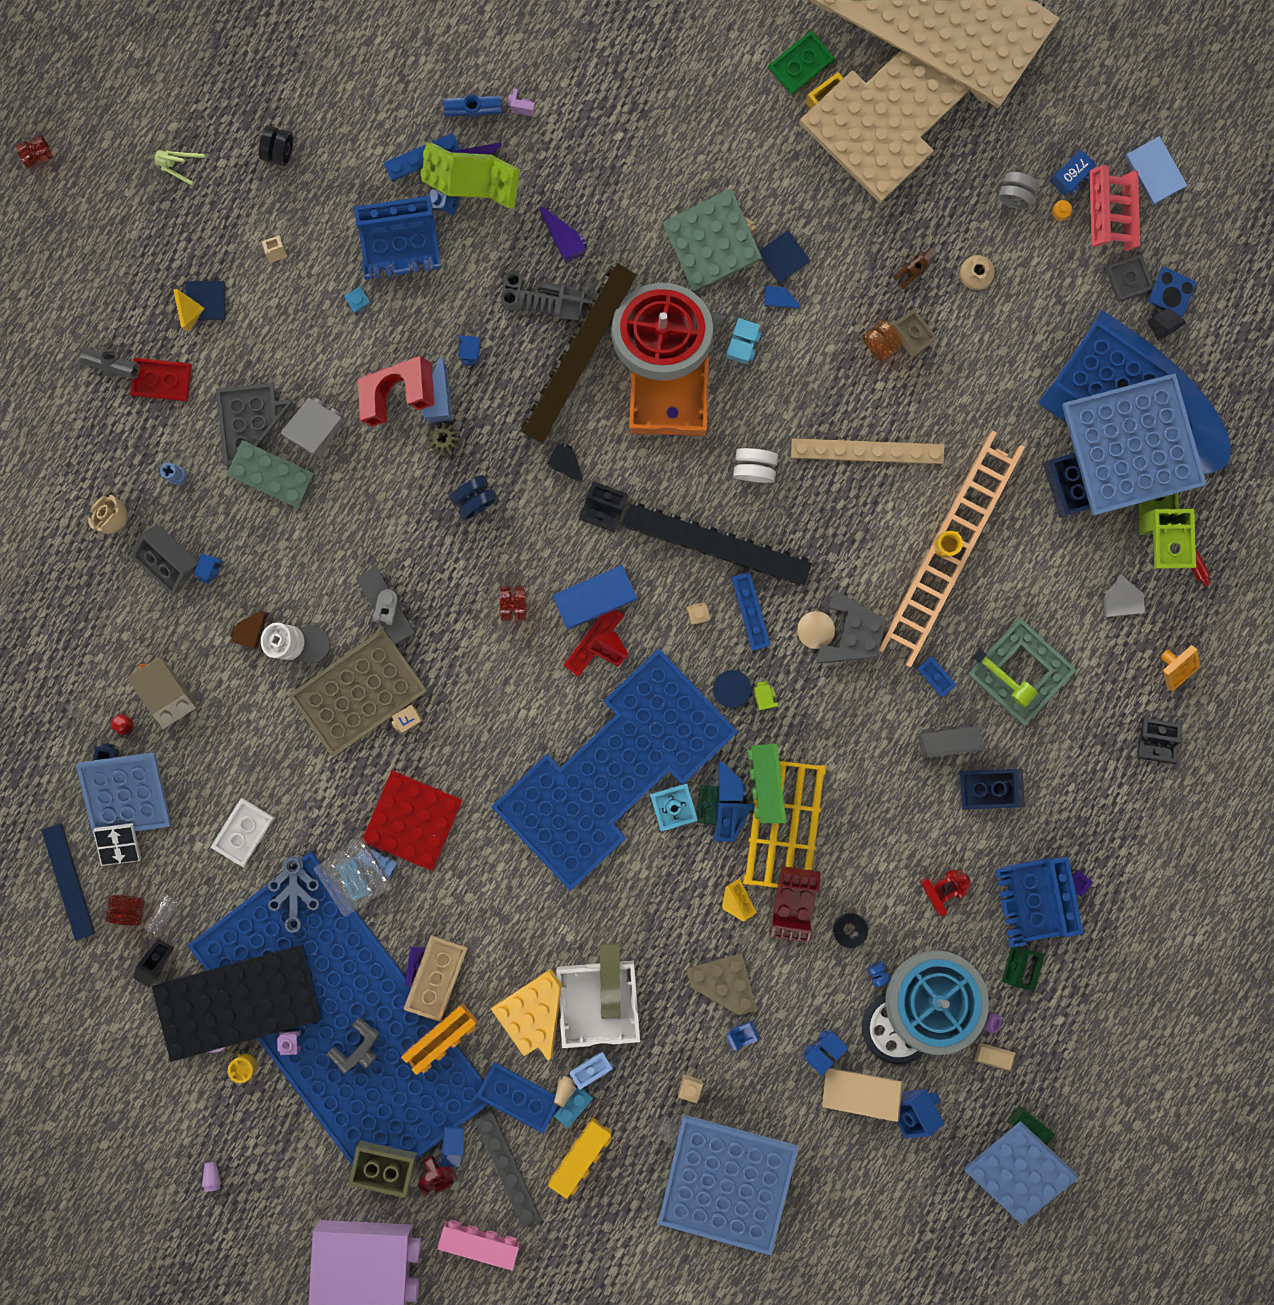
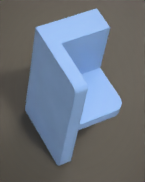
(591, 1070)

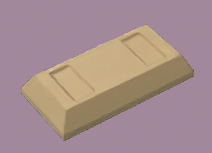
(994, 1056)

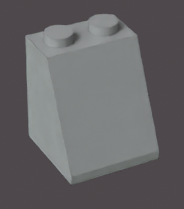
(313, 427)

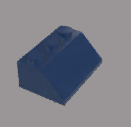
(1066, 485)

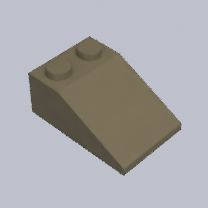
(162, 692)

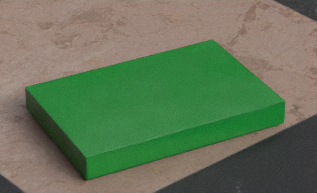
(801, 63)

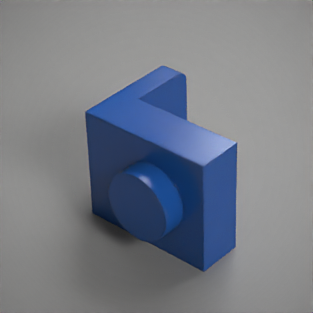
(442, 202)
(742, 1035)

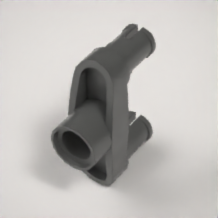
(363, 1054)

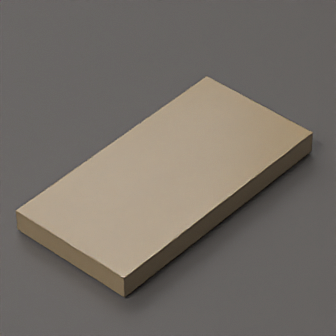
(435, 978)
(862, 1094)

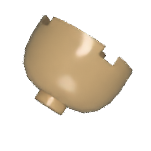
(108, 515)

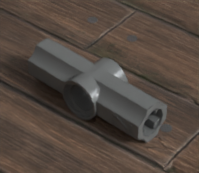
(110, 363)

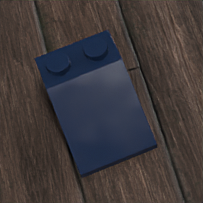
(992, 789)

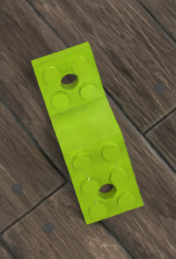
(470, 175)
(1169, 526)

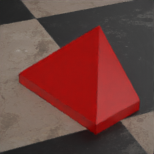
(609, 648)

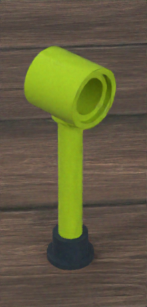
(1022, 694)

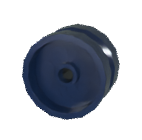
(473, 497)

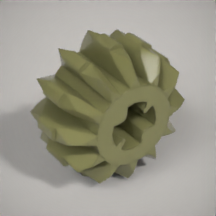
(436, 438)

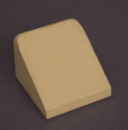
(274, 249)

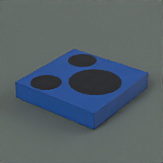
(1172, 291)

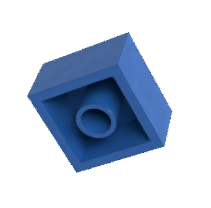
(919, 1114)

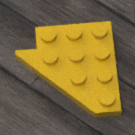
(532, 1014)

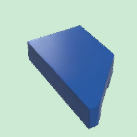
(779, 298)

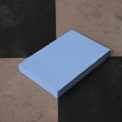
(1156, 170)

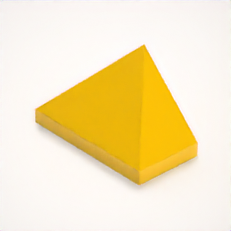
(187, 309)
(737, 901)

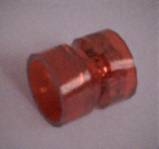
(35, 150)

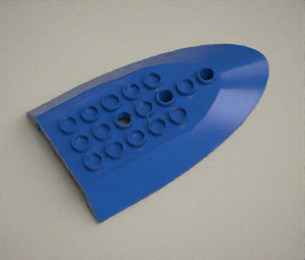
(1118, 353)

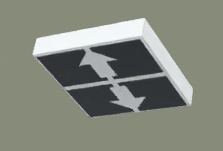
(117, 844)

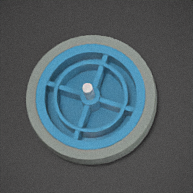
(937, 1002)

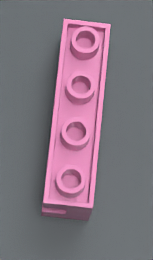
(479, 1245)

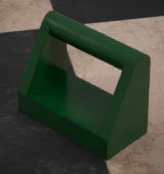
(1016, 967)

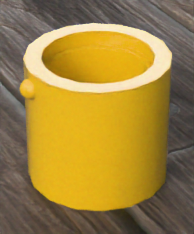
(948, 544)
(242, 1068)

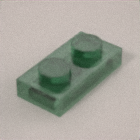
(708, 804)

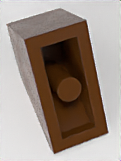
(249, 631)

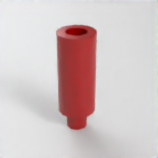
(1201, 571)

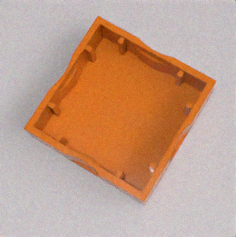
(653, 398)

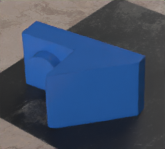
(452, 1146)

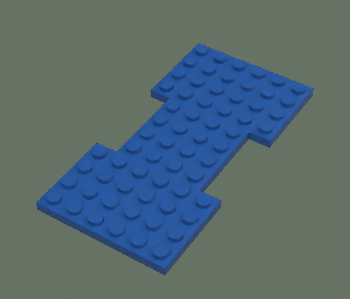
(572, 808)

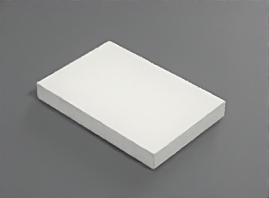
(242, 832)

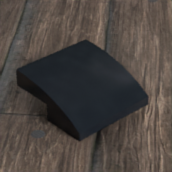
(603, 506)
(1159, 741)

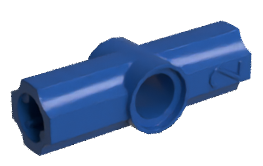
(485, 106)

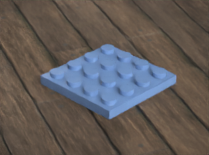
(124, 792)
(1021, 1172)

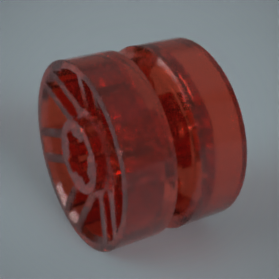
(513, 603)
(125, 910)

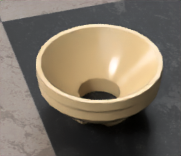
(970, 278)

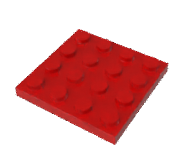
(412, 820)

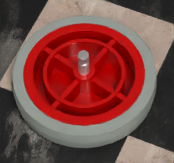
(662, 331)

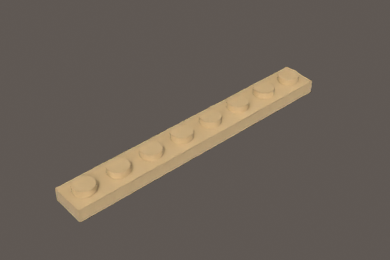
(867, 451)

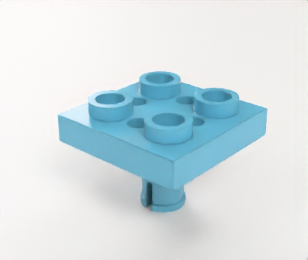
(686, 814)

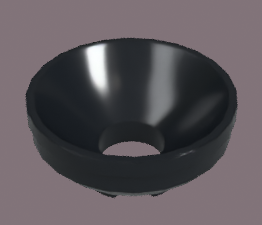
(859, 935)

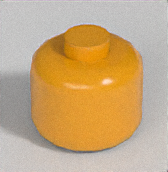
(1062, 210)

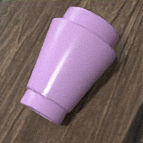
(211, 1178)

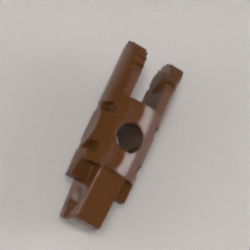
(922, 262)

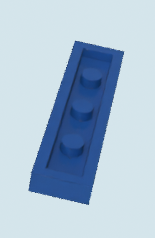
(413, 160)
(750, 611)

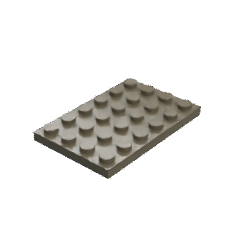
(358, 693)

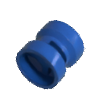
(878, 974)

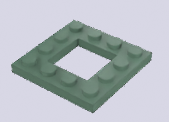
(1057, 668)

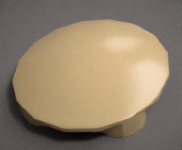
(816, 629)

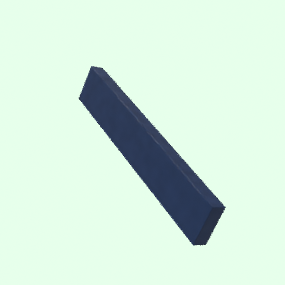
(68, 881)

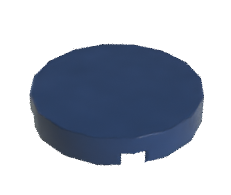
(732, 689)

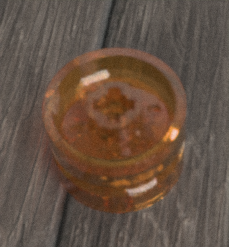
(882, 341)

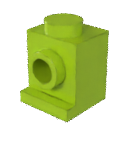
(764, 696)

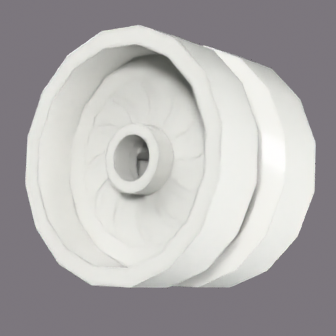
(755, 465)

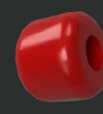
(122, 724)

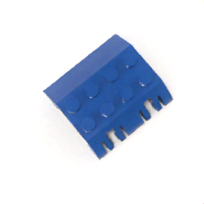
(398, 236)
(1039, 900)

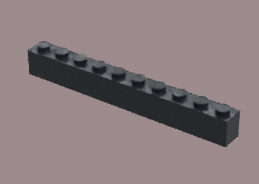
(716, 544)

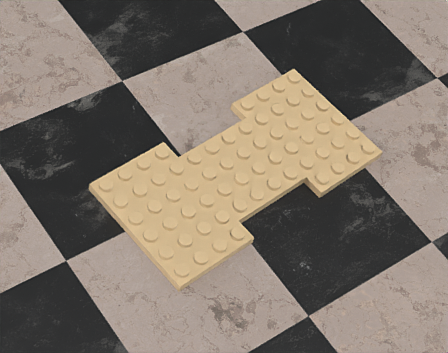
(880, 123)

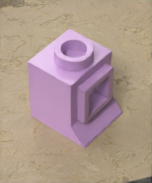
(288, 1042)

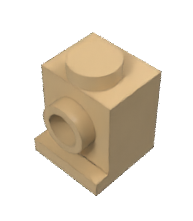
(698, 613)

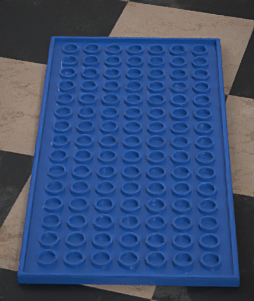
(351, 981)

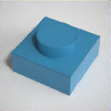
(357, 299)

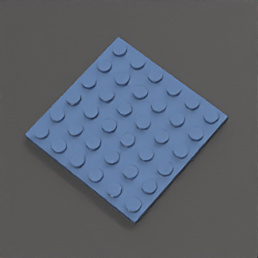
(1134, 444)
(728, 1184)

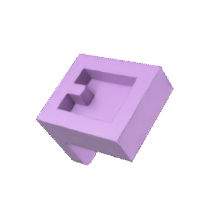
(522, 106)

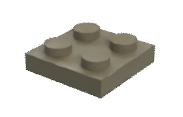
(913, 332)

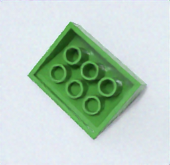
(768, 783)

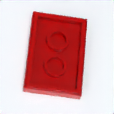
(162, 380)

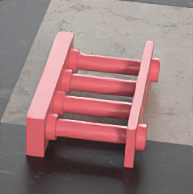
(1100, 208)

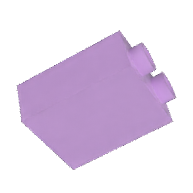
(363, 1264)

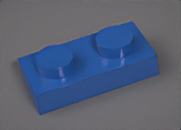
(936, 676)

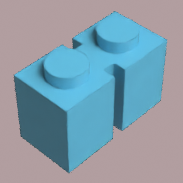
(743, 340)

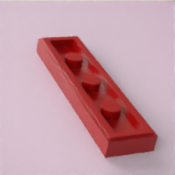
(581, 657)

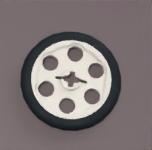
(877, 1043)

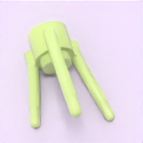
(167, 160)

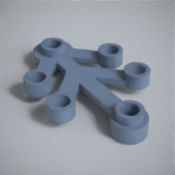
(294, 891)

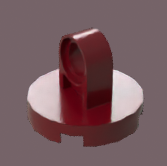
(436, 1177)

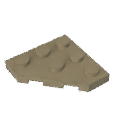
(724, 983)

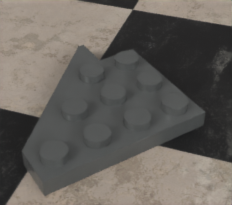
(247, 415)

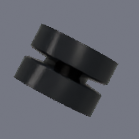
(276, 145)

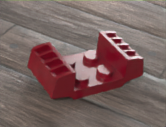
(794, 904)

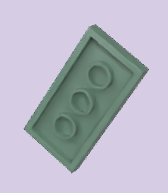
(270, 474)

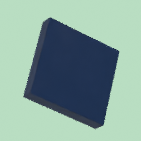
(784, 257)
(210, 296)

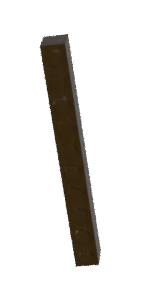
(578, 355)

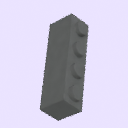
(372, 584)

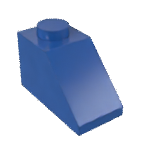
(730, 785)

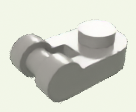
(387, 599)

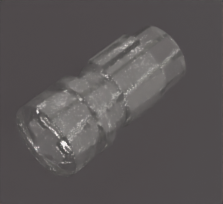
(161, 913)

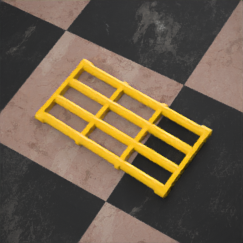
(796, 806)

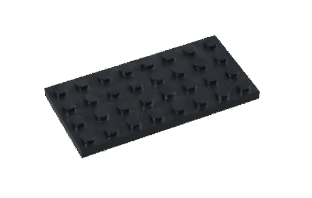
(236, 1003)

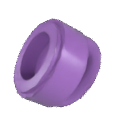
(993, 1022)

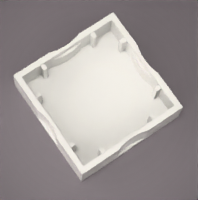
(582, 1007)

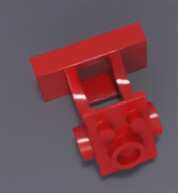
(960, 883)

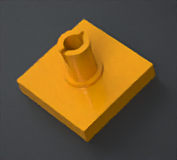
(1180, 667)

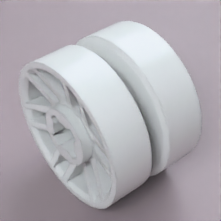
(282, 641)

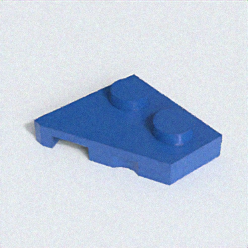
(730, 820)

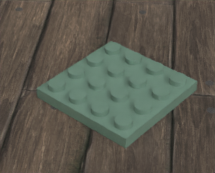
(712, 240)

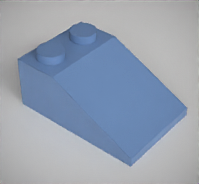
(441, 410)

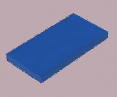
(595, 597)
(517, 1097)

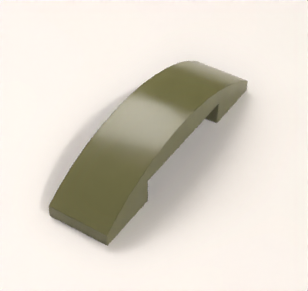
(610, 980)

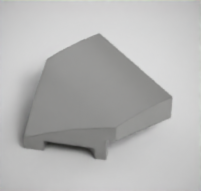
(1123, 599)

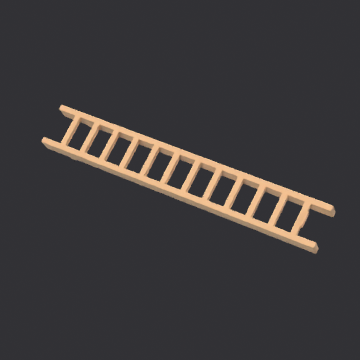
(968, 547)

